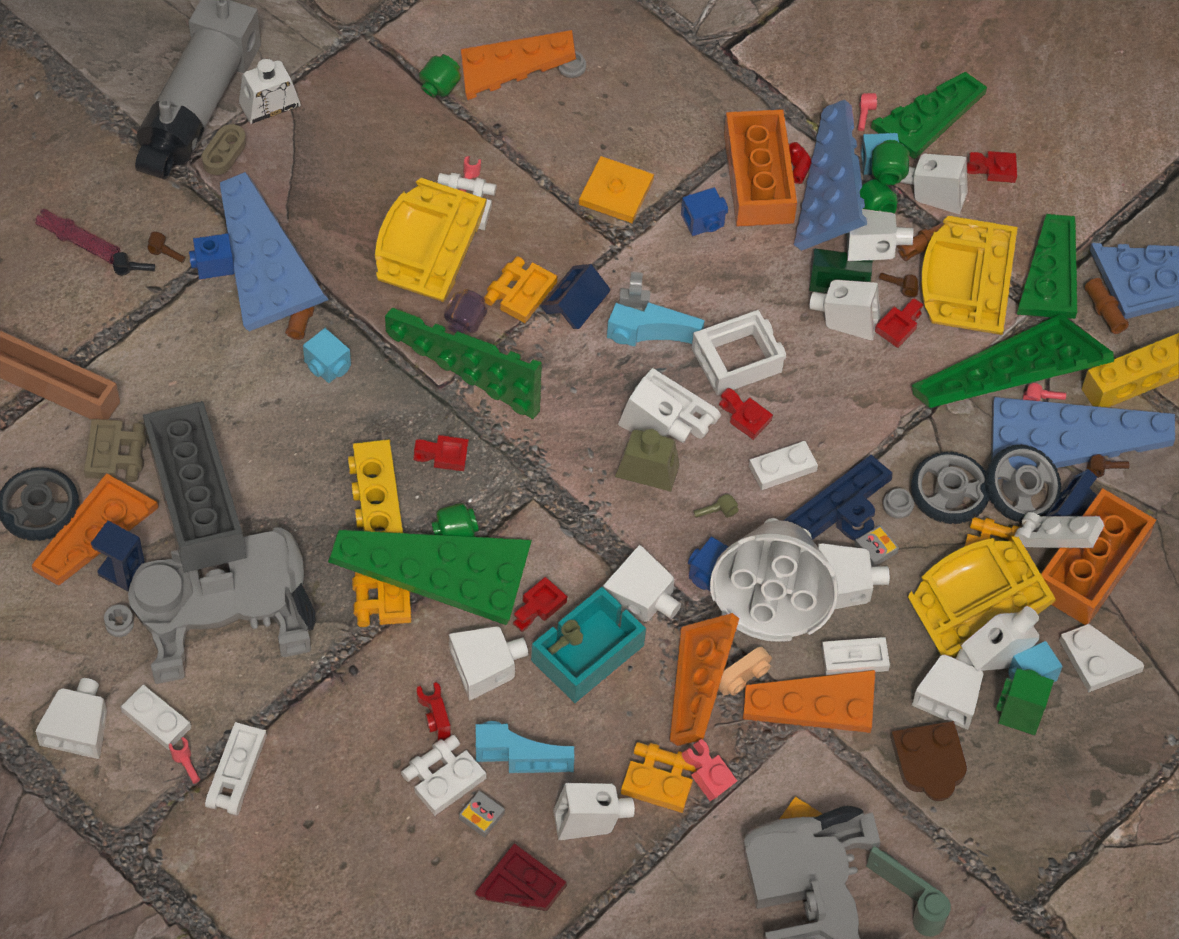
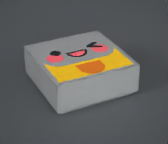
(878, 544)
(481, 814)

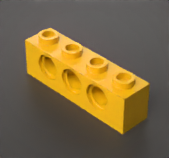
(1133, 373)
(375, 459)

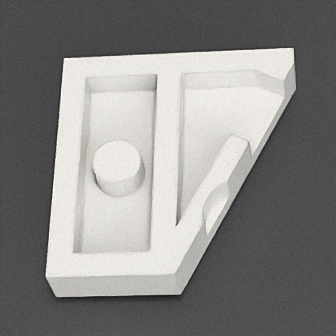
(1098, 658)

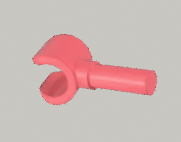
(867, 102)
(471, 171)
(1035, 393)
(183, 756)

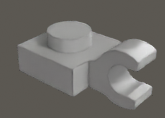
(635, 296)

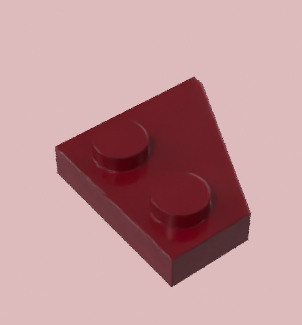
(521, 882)

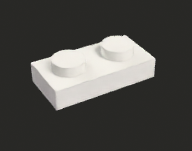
(783, 465)
(855, 656)
(155, 717)

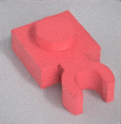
(711, 773)

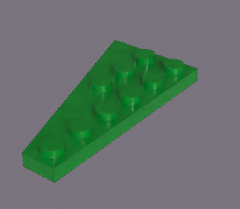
(1028, 357)
(472, 359)
(455, 570)

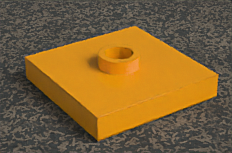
(616, 189)

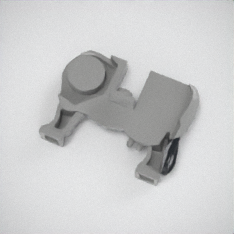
(254, 589)
(809, 861)

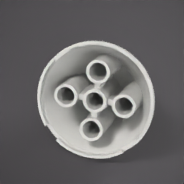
(775, 582)

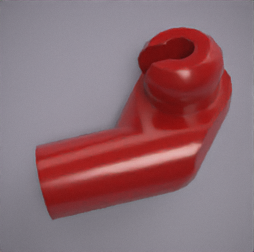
(800, 161)

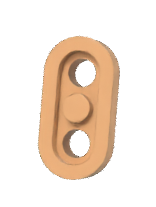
(752, 665)

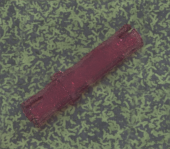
(67, 230)

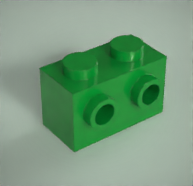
(1024, 700)

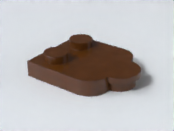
(930, 759)

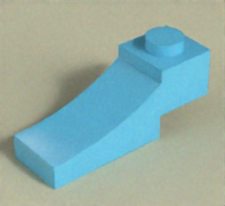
(655, 323)
(523, 755)

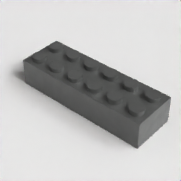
(194, 487)

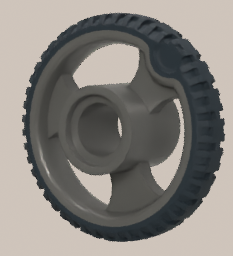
(36, 492)

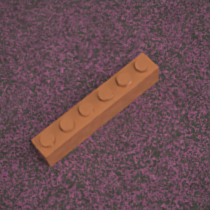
(56, 379)

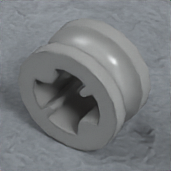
(127, 622)

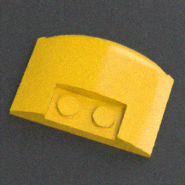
(427, 238)
(968, 274)
(974, 587)

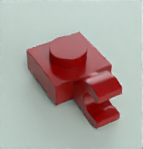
(996, 165)
(899, 325)
(746, 416)
(447, 452)
(540, 601)
(437, 719)

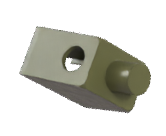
(649, 460)

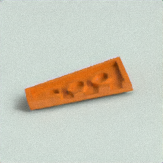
(500, 62)
(72, 545)
(700, 668)
(821, 701)

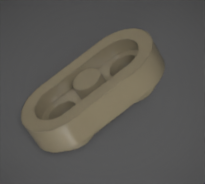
(221, 151)

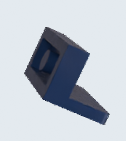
(577, 295)
(1075, 497)

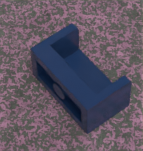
(123, 554)

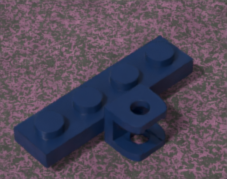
(845, 502)

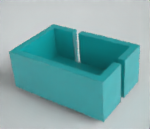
(600, 653)

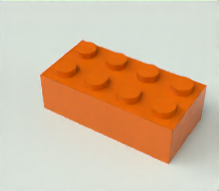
(760, 168)
(1086, 576)

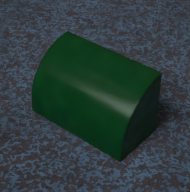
(834, 265)

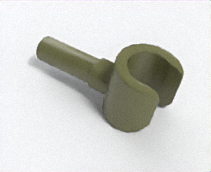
(725, 503)
(571, 634)

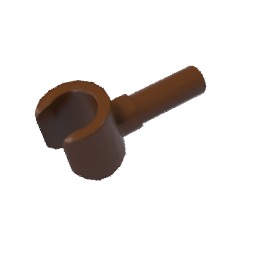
(156, 246)
(908, 283)
(1099, 464)

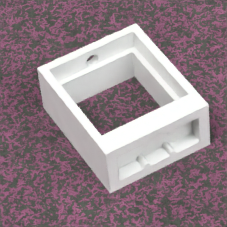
(731, 330)

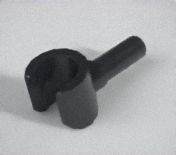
(123, 266)

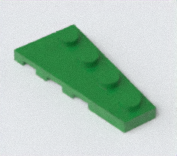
(931, 114)
(1053, 271)

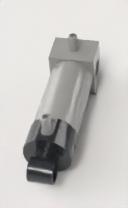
(221, 42)

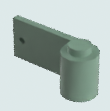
(932, 904)

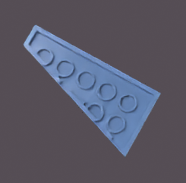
(834, 181)
(266, 264)
(1140, 277)
(1076, 432)

